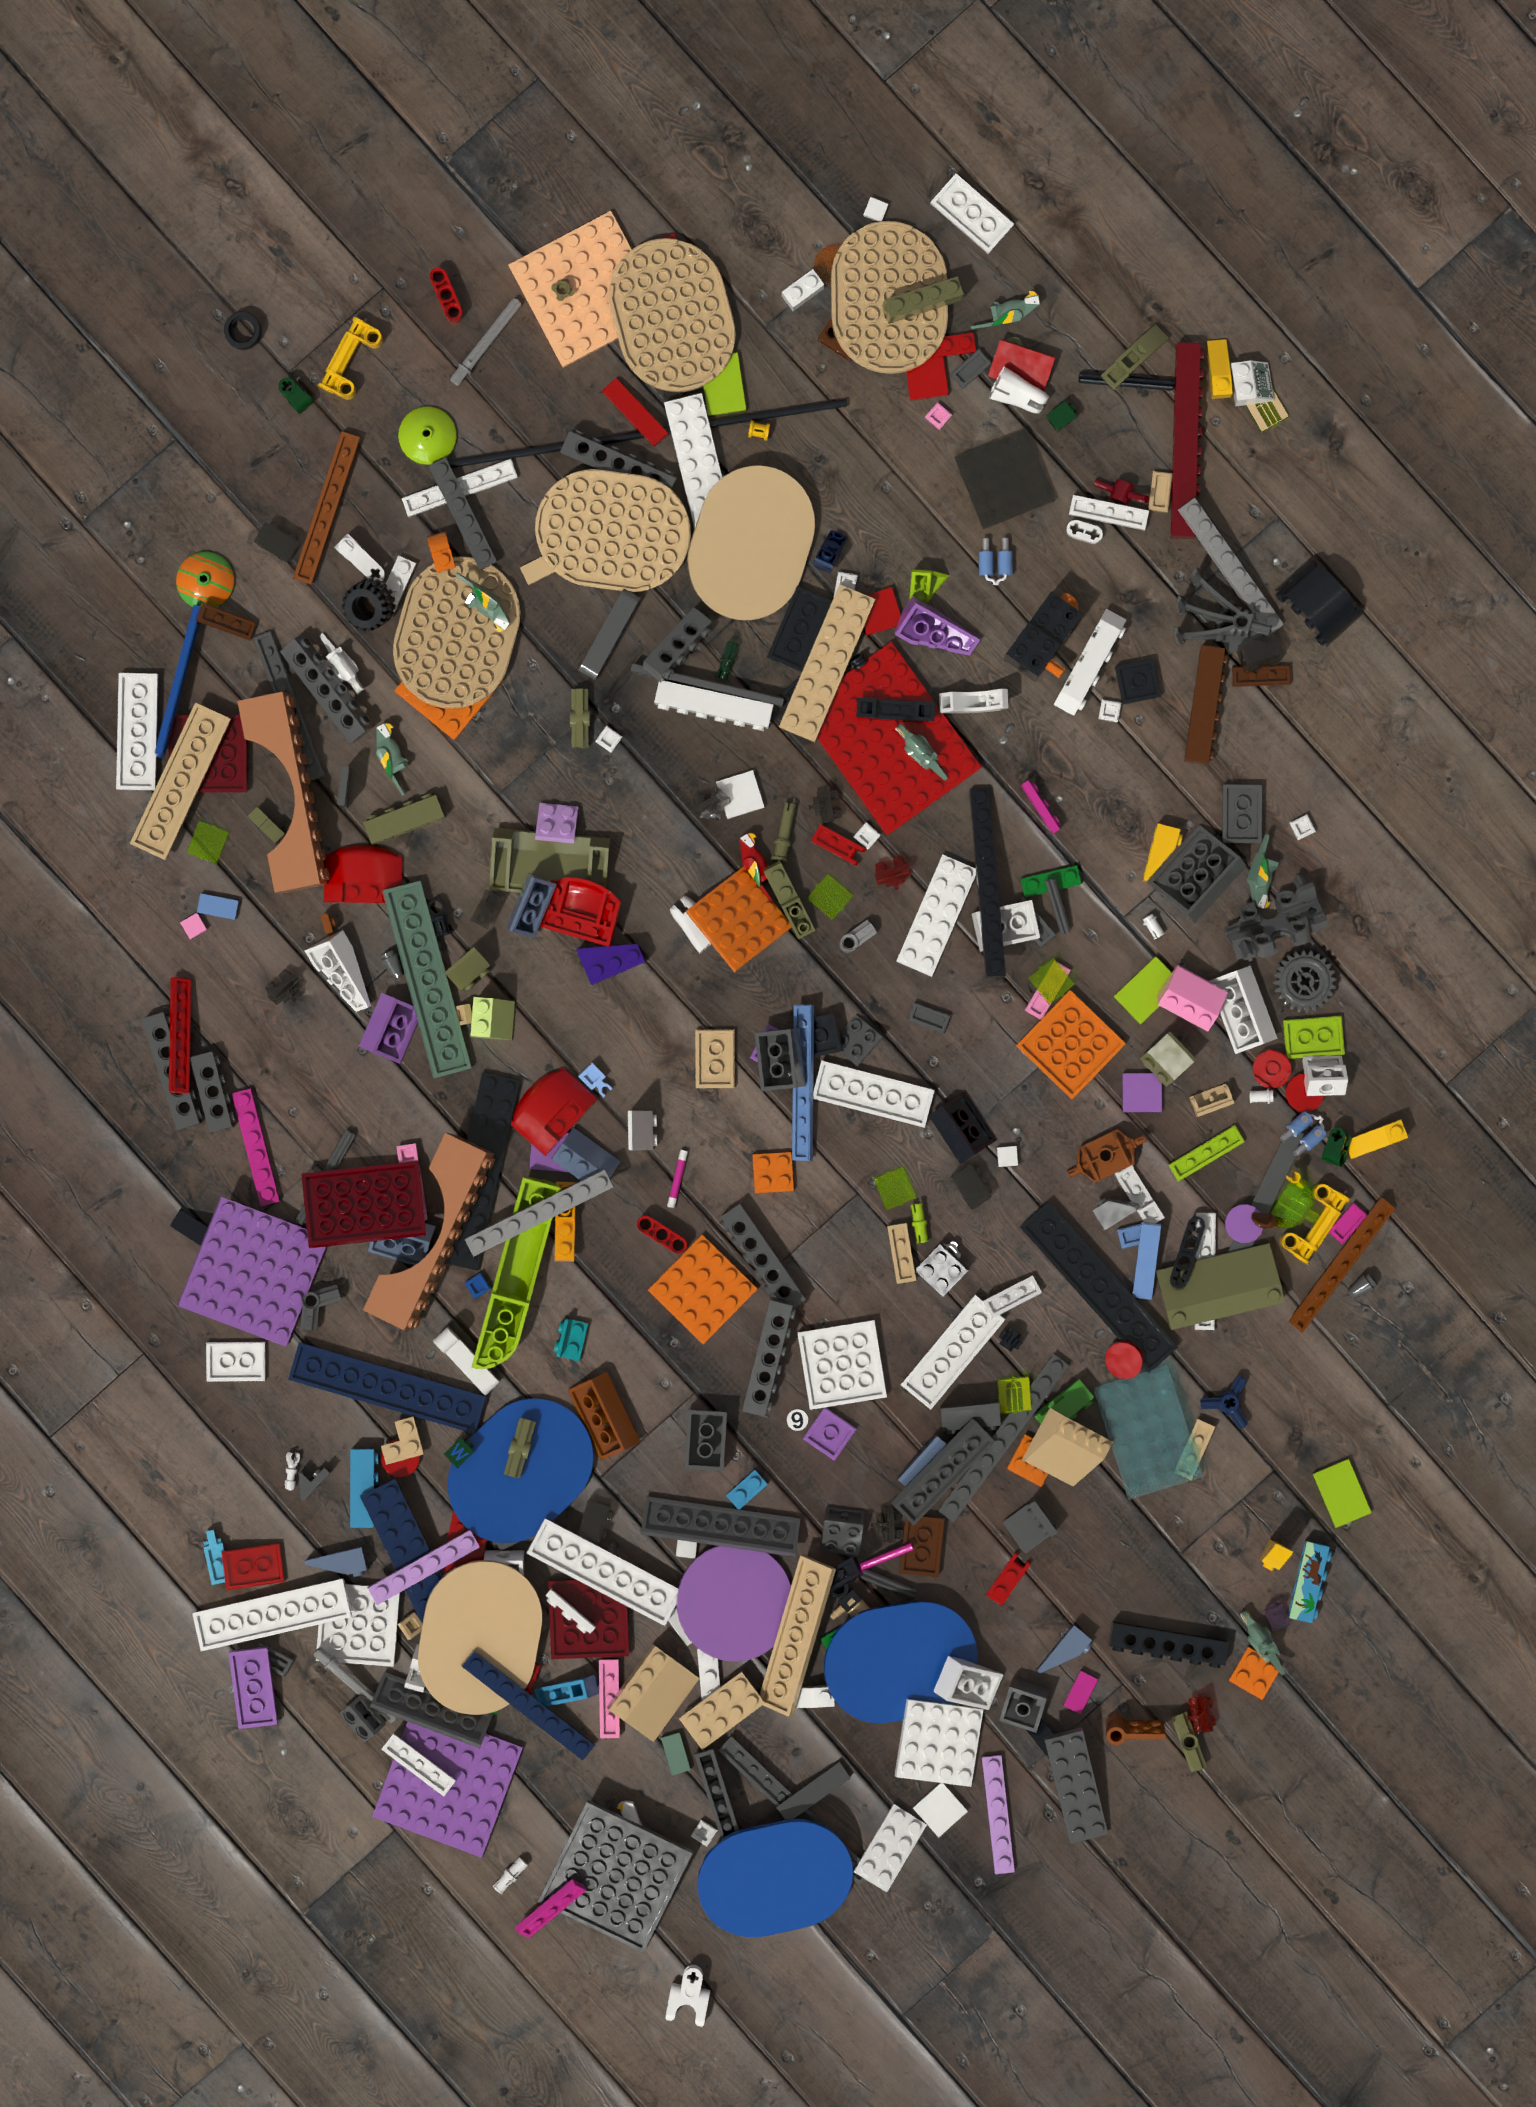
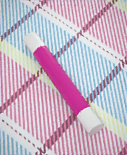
(677, 1178)

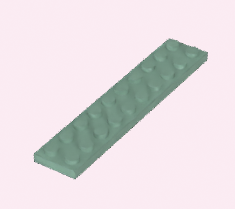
(426, 979)

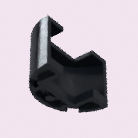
(1320, 601)

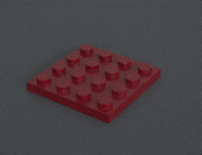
(229, 764)
(609, 1616)

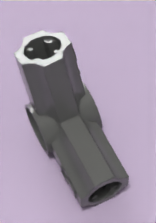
(324, 1296)

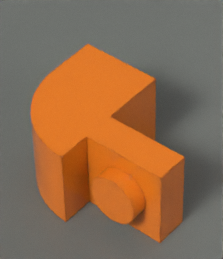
(441, 552)

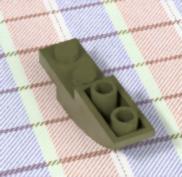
(1134, 357)
(788, 899)

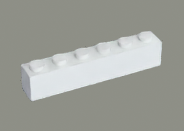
(713, 704)

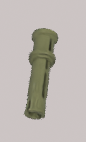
(782, 842)

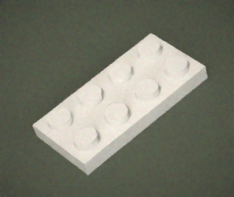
(972, 213)
(889, 1848)

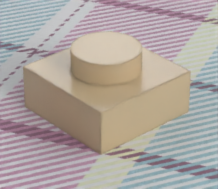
(464, 1014)
(410, 1625)

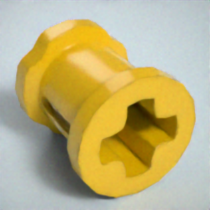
(752, 432)

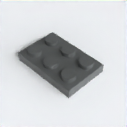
(1242, 814)

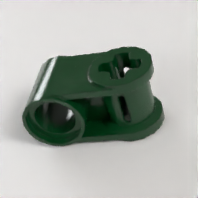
(296, 397)
(1337, 1149)

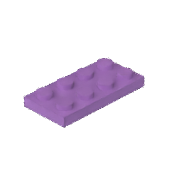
(253, 1687)

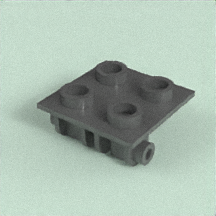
(858, 1040)

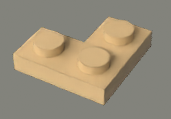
(409, 1443)

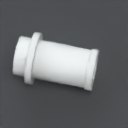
(1153, 926)
(1261, 1096)

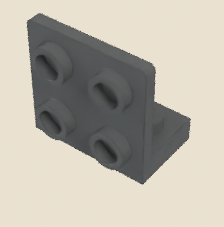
(1029, 1526)
(842, 1531)

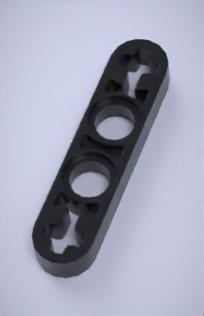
(1189, 1253)

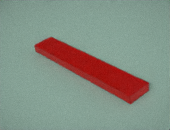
(179, 1035)

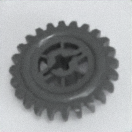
(1314, 997)

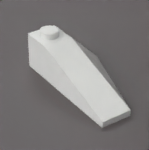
(338, 962)

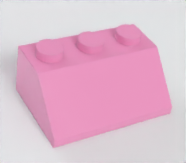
(1192, 997)

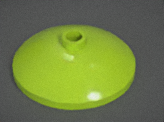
(431, 448)

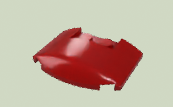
(361, 874)
(582, 910)
(551, 1109)

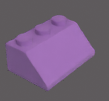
(390, 1028)

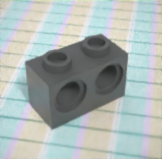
(362, 1718)

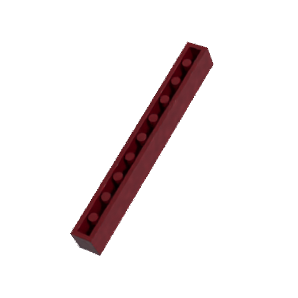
(1186, 434)

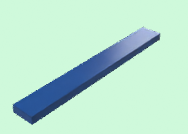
(178, 683)

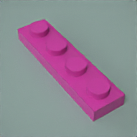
(550, 1908)

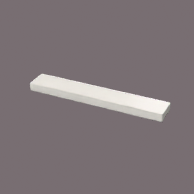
(470, 484)
(1206, 1250)

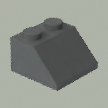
(1024, 1705)

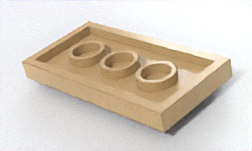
(721, 1710)

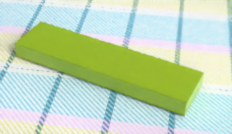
(1206, 1153)

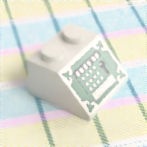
(1251, 382)

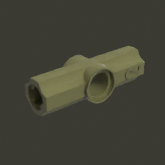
(579, 718)
(519, 1448)
(1192, 1753)

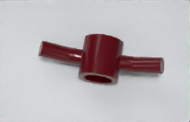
(1121, 491)

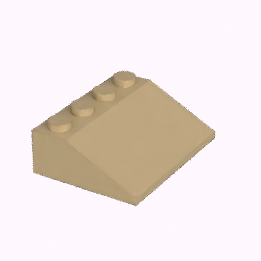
(1066, 1448)
(652, 1693)

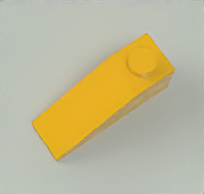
(1219, 369)
(1162, 845)
(1377, 1138)
(1275, 1555)

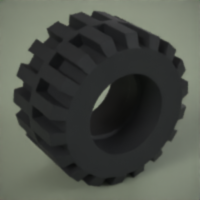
(356, 610)

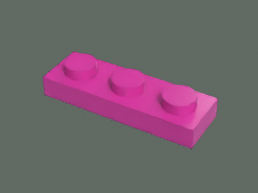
(1041, 806)

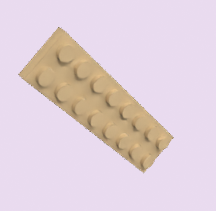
(827, 663)
(180, 781)
(796, 1635)

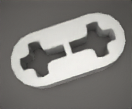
(1082, 536)

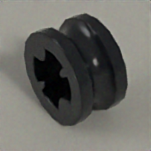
(858, 661)

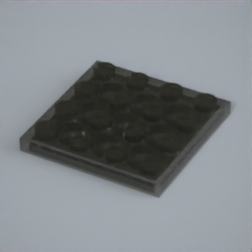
(1004, 479)

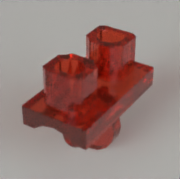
(894, 875)
(1201, 1714)

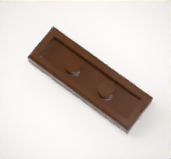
(225, 621)
(1265, 676)

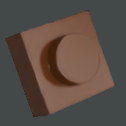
(328, 924)

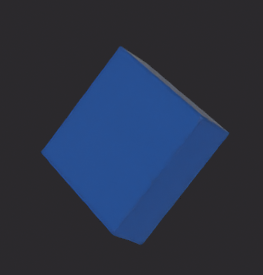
(477, 1285)

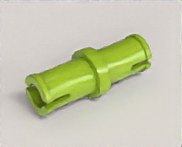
(919, 1223)

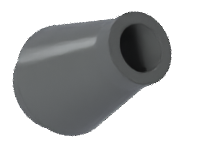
(392, 962)
(1362, 1286)

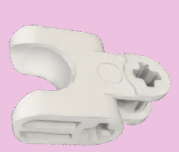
(689, 1994)

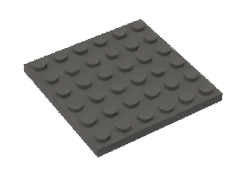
(625, 1875)

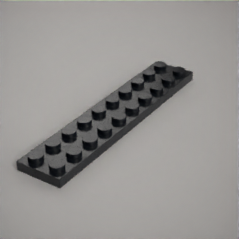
(490, 1131)
(1097, 1285)

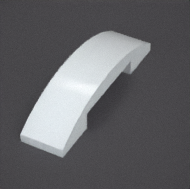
(1138, 1194)

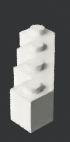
(1089, 663)

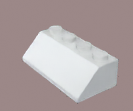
(1244, 1010)

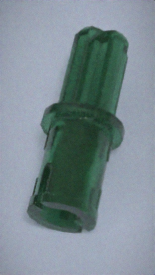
(727, 660)

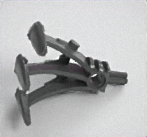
(1220, 618)

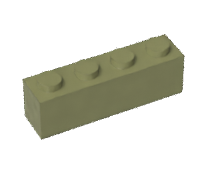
(922, 300)
(403, 820)

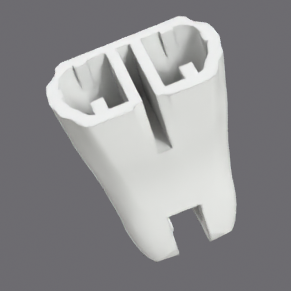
(1016, 391)
(693, 933)

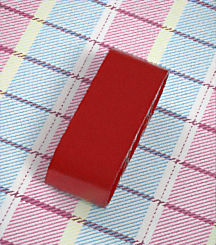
(441, 287)
(668, 1242)

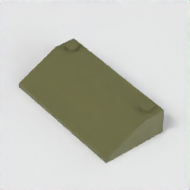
(518, 853)
(1221, 1286)

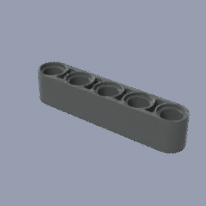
(609, 634)

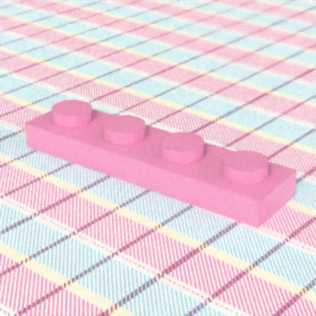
(607, 1690)

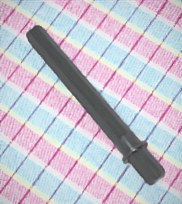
(332, 1164)

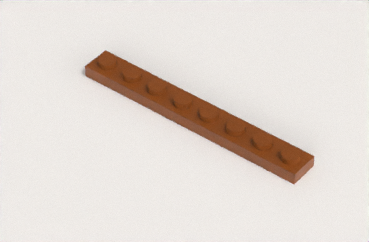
(326, 507)
(1341, 1265)

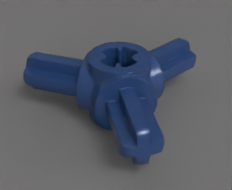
(1234, 1411)

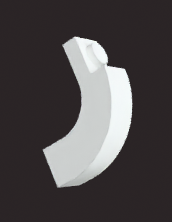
(973, 701)

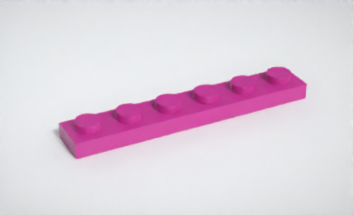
(255, 1147)

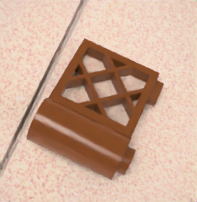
(1119, 1729)

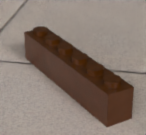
(1204, 705)

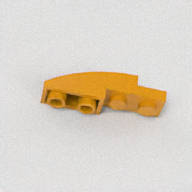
(565, 1231)

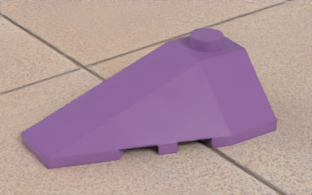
(929, 627)

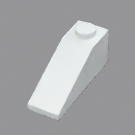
(815, 1697)

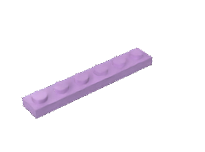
(423, 1567)
(998, 1814)

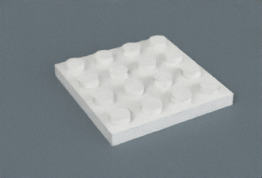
(842, 1364)
(365, 1636)
(938, 1742)

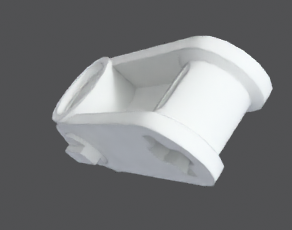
(358, 557)

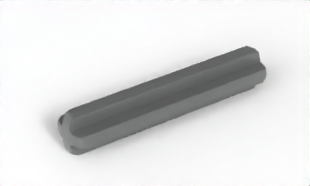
(1057, 905)
(888, 1583)

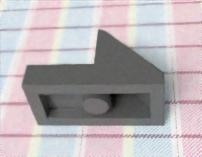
(308, 1486)

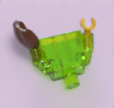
(1290, 1208)

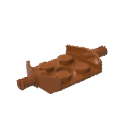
(1122, 1155)

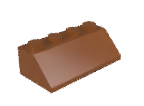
(604, 1416)

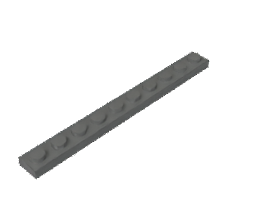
(1003, 1439)
(769, 1785)

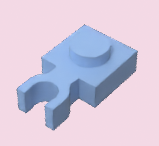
(593, 1078)

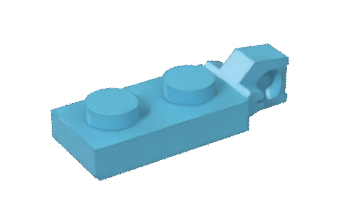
(213, 1556)

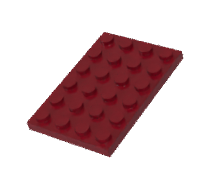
(363, 1204)

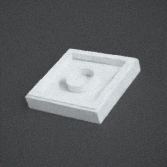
(743, 794)
(940, 1809)

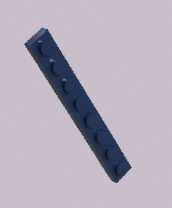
(528, 1705)

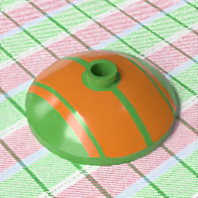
(218, 584)

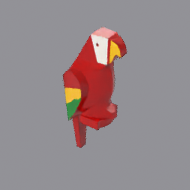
(753, 861)

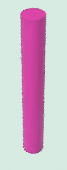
(887, 1556)

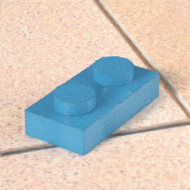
(746, 1489)

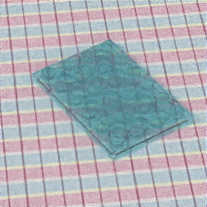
(1148, 1432)

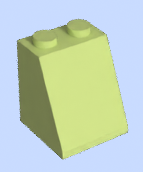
(492, 1018)

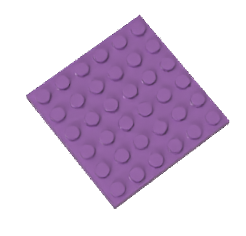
(251, 1272)
(472, 1803)

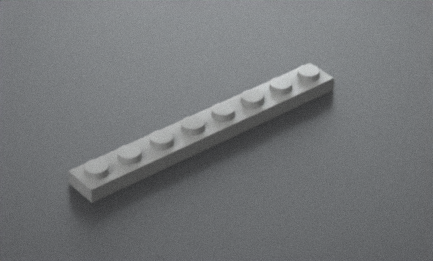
(1229, 564)
(539, 1212)

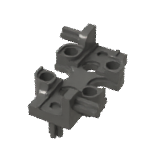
(1300, 905)

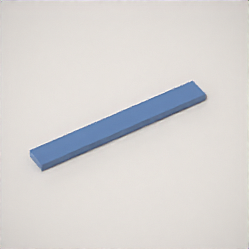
(803, 1096)

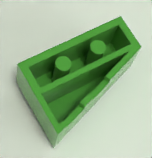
(1068, 1401)

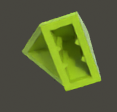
(926, 584)

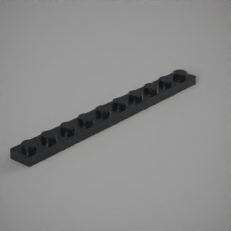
(987, 883)

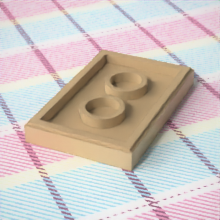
(714, 1058)

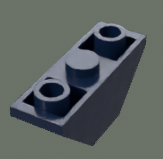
(830, 551)

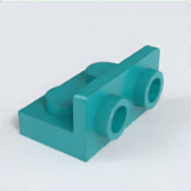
(571, 1340)

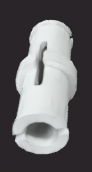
(510, 1875)

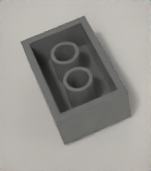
(780, 1059)
(705, 1439)

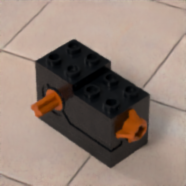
(1044, 636)

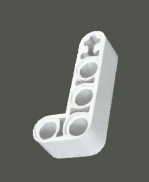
(463, 1357)

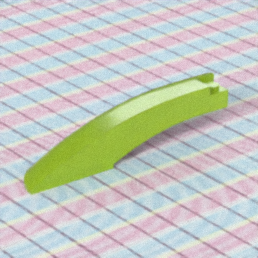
(514, 1281)

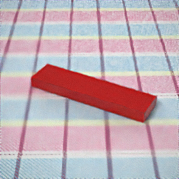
(635, 412)

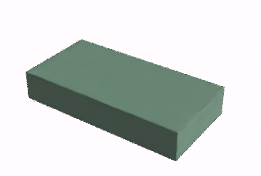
(675, 1753)

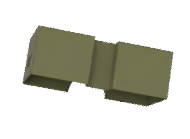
(267, 825)

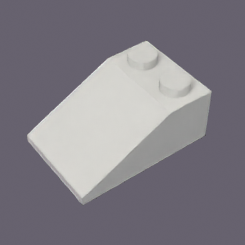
(1017, 924)
(641, 1130)
(967, 1683)

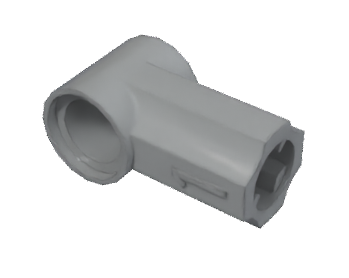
(858, 936)

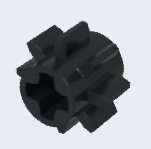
(1010, 1339)

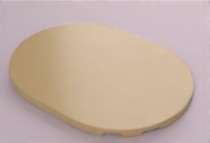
(875, 266)
(671, 315)
(612, 530)
(751, 542)
(449, 650)
(482, 1610)

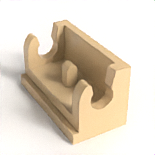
(1211, 1100)

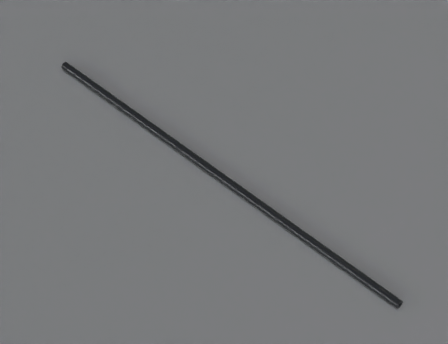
(637, 435)

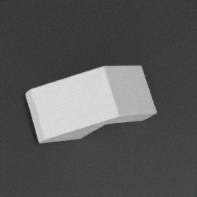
(414, 1678)

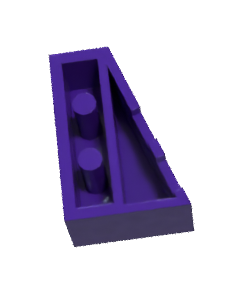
(610, 961)

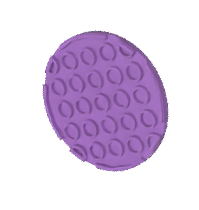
(732, 1602)

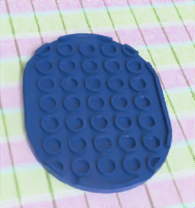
(551, 1479)
(893, 1657)
(775, 1878)

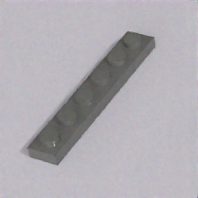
(462, 514)

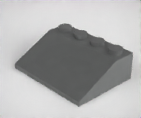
(1197, 873)

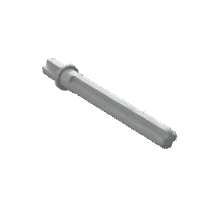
(485, 342)
(348, 1678)

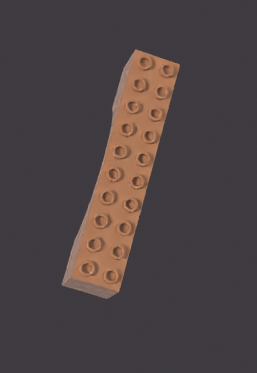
(298, 858)
(460, 1173)

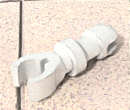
(291, 1470)

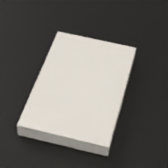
(235, 1361)

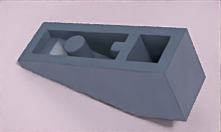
(345, 1562)
(1067, 1648)

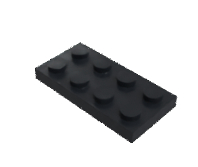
(799, 629)

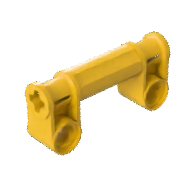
(333, 380)
(1304, 1248)

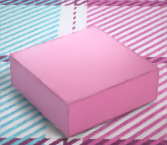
(938, 416)
(193, 926)

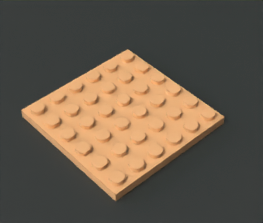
(588, 261)

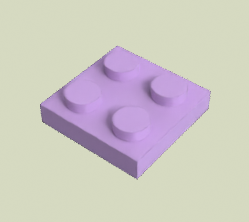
(556, 823)

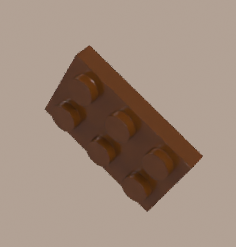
(927, 1543)

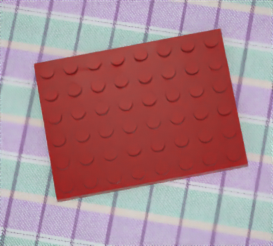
(874, 753)

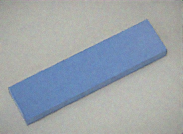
(1146, 1260)

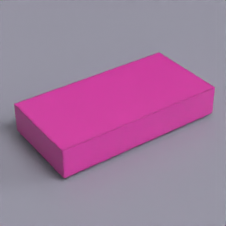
(1347, 1223)
(1080, 1692)

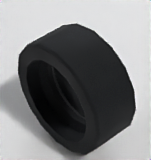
(245, 316)

